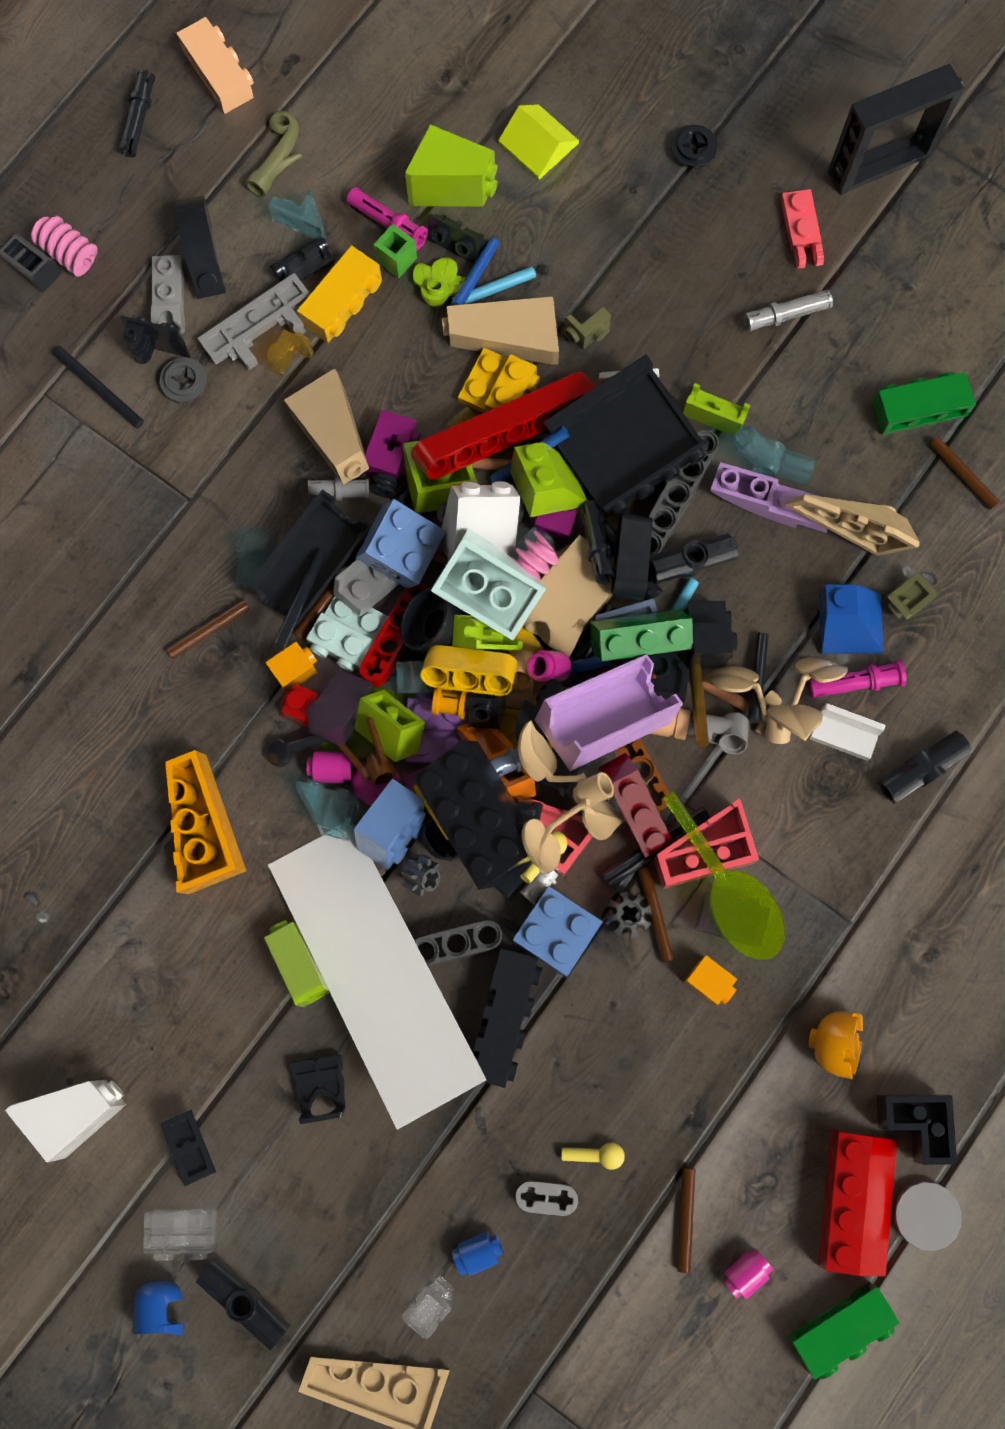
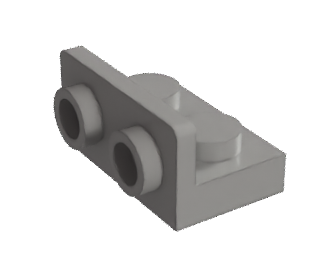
(361, 586)

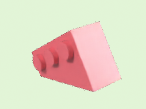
(574, 831)
(727, 836)

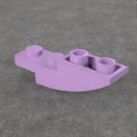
(760, 495)

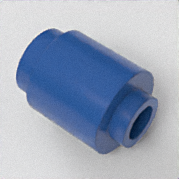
(477, 1253)

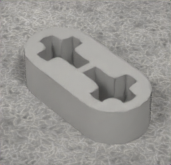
(546, 1206)

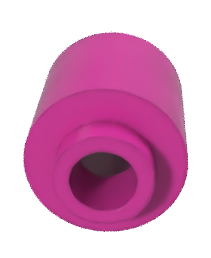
(549, 665)
(329, 767)
(747, 1274)

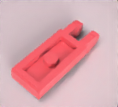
(802, 226)

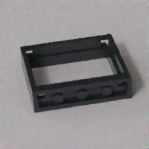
(933, 91)

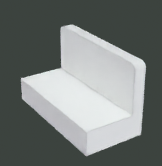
(847, 732)

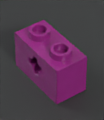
(390, 431)

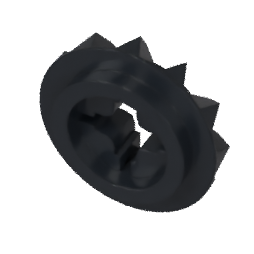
(704, 140)

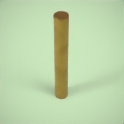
(698, 704)

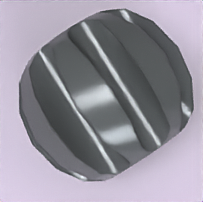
(628, 905)

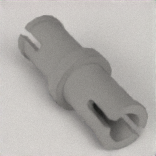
(337, 490)

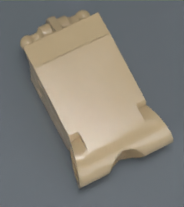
(569, 599)

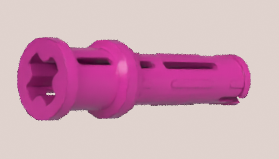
(386, 217)
(872, 678)

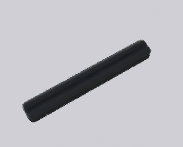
(637, 859)

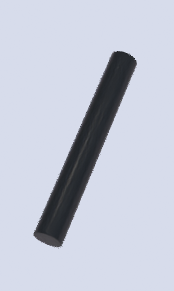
(759, 667)

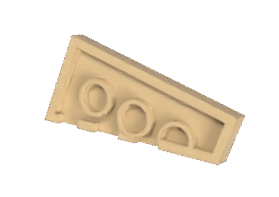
(379, 1391)

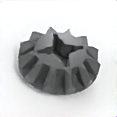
(176, 371)

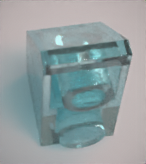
(329, 810)

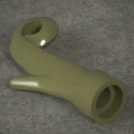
(261, 179)

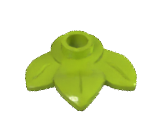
(438, 281)

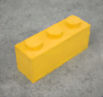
(340, 294)

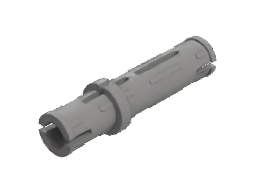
(777, 313)

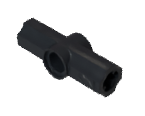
(706, 553)
(925, 766)
(260, 1320)

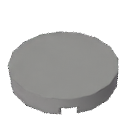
(927, 1216)

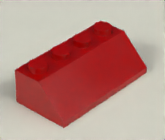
(857, 1204)

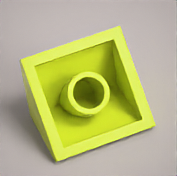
(536, 139)

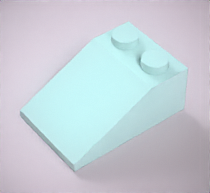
(489, 585)

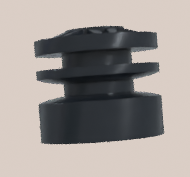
(428, 622)

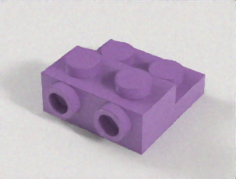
(439, 731)

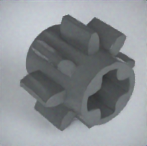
(420, 875)

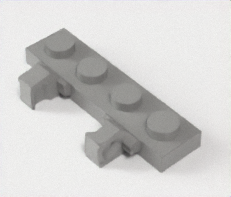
(235, 333)

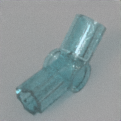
(771, 456)

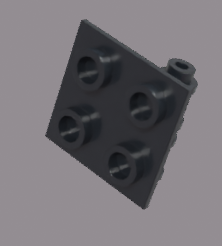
(146, 337)

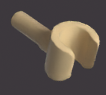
(770, 700)

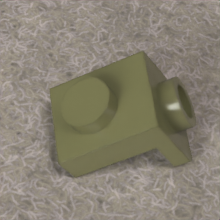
(593, 329)
(911, 596)

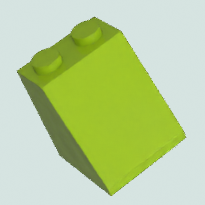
(450, 172)

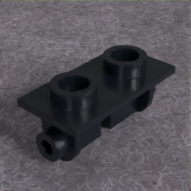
(449, 236)
(304, 261)

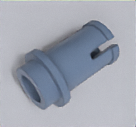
(507, 762)

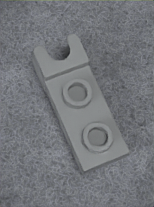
(168, 291)

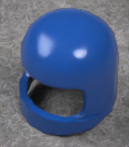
(151, 1308)

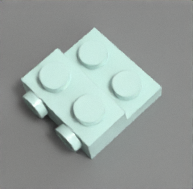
(345, 634)

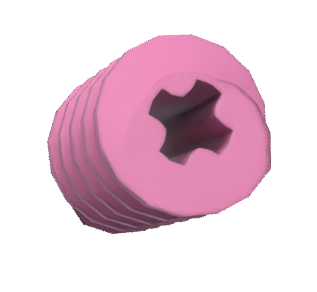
(64, 244)
(537, 556)

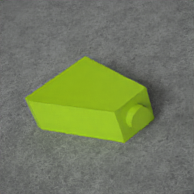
(296, 964)

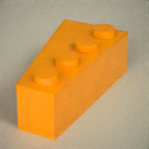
(201, 829)

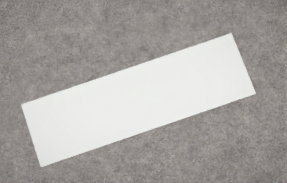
(377, 977)

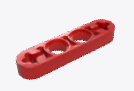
(388, 632)

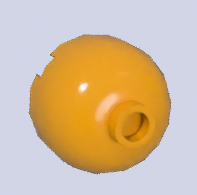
(837, 1043)

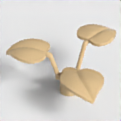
(781, 719)
(589, 793)

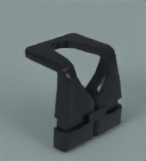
(317, 1078)

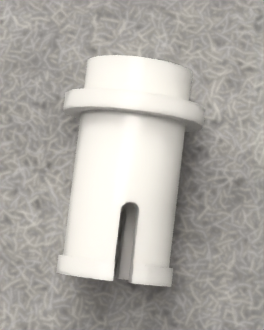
(538, 886)

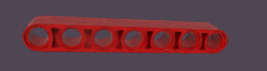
(497, 428)

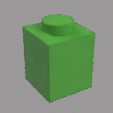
(395, 251)

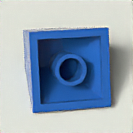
(850, 620)

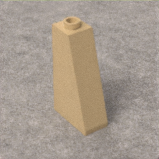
(506, 327)
(328, 423)

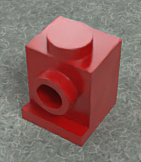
(296, 703)

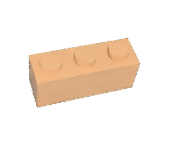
(216, 64)

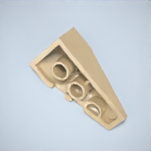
(866, 525)

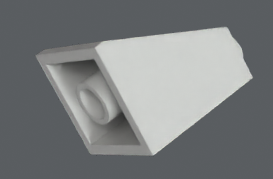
(486, 511)
(68, 1117)

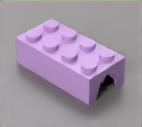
(605, 713)

